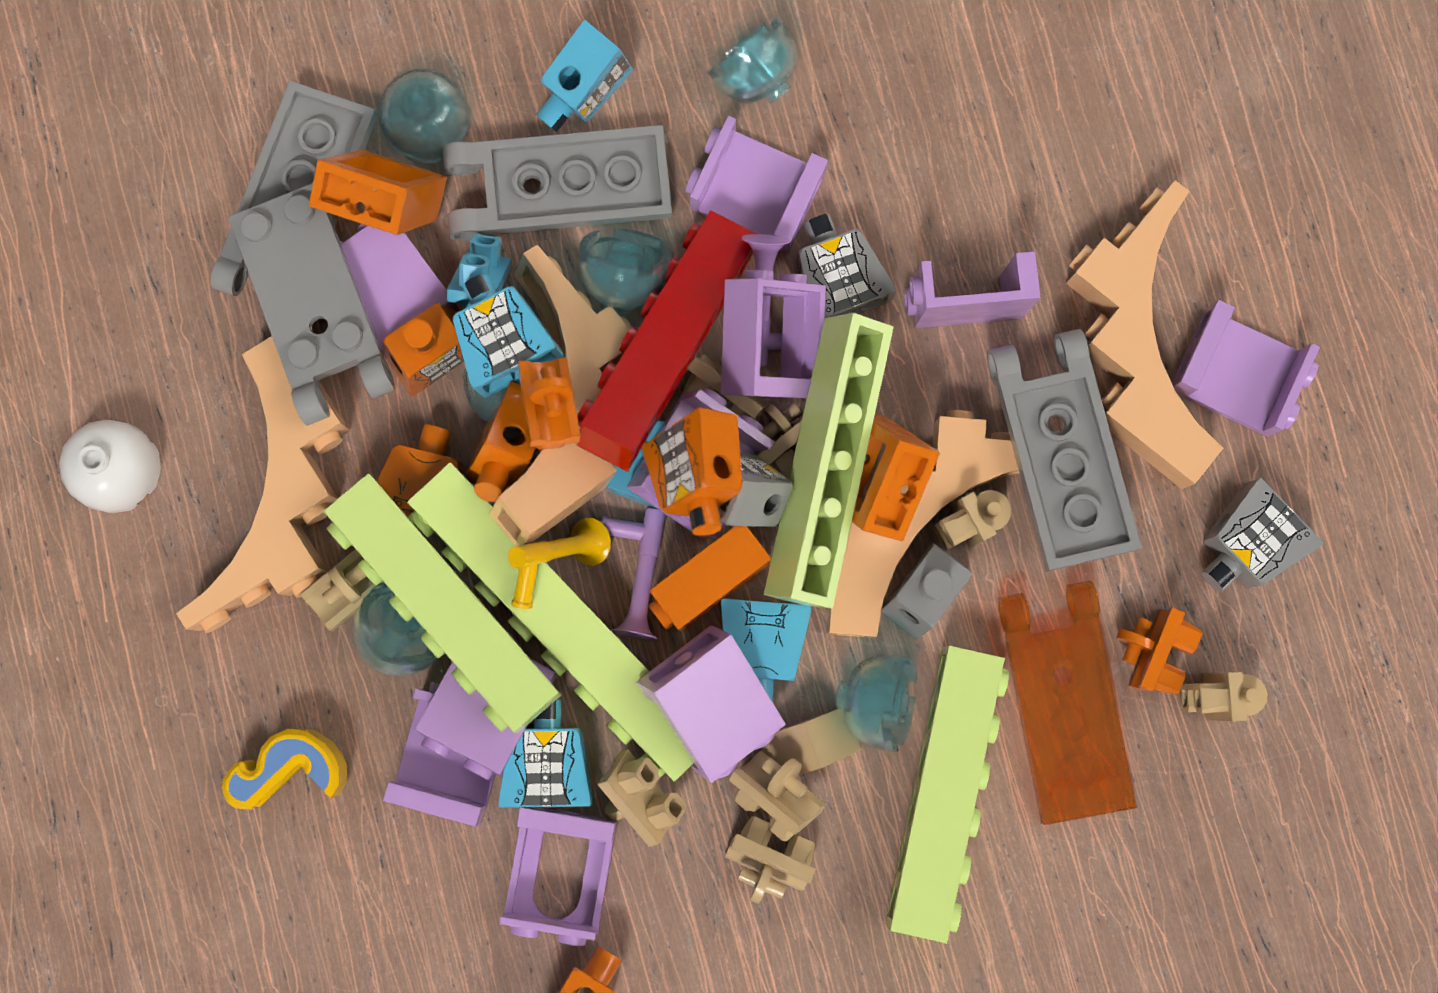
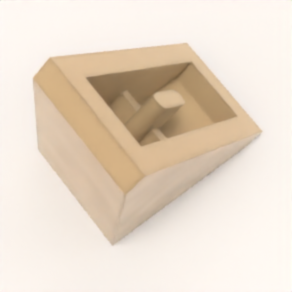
(813, 742)

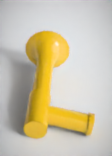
(587, 542)

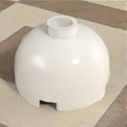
(109, 466)

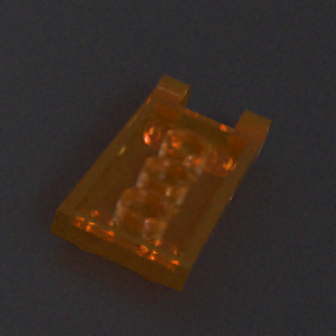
(1070, 728)

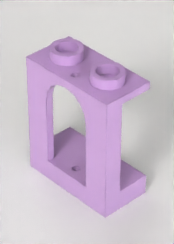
(520, 906)

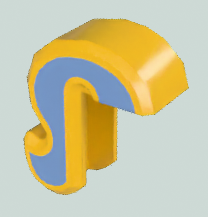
(280, 757)

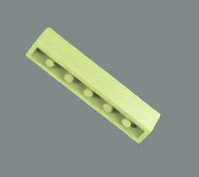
(829, 460)
(442, 604)
(946, 793)

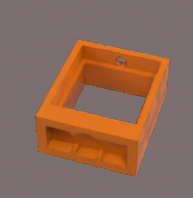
(393, 192)
(904, 462)
(708, 578)

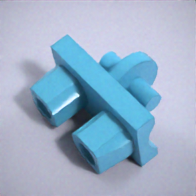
(481, 259)

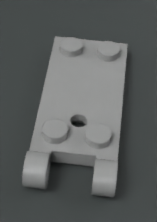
(304, 130)
(582, 179)
(306, 278)
(1067, 475)

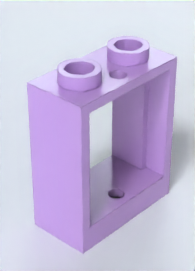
(743, 328)

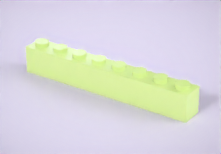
(558, 619)

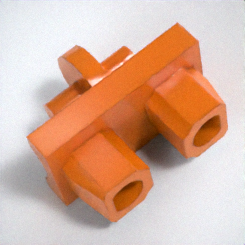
(548, 403)
(1166, 633)

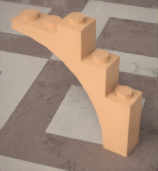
(1146, 409)
(568, 475)
(293, 493)
(871, 559)

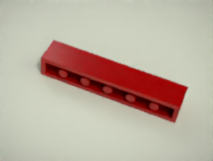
(665, 343)

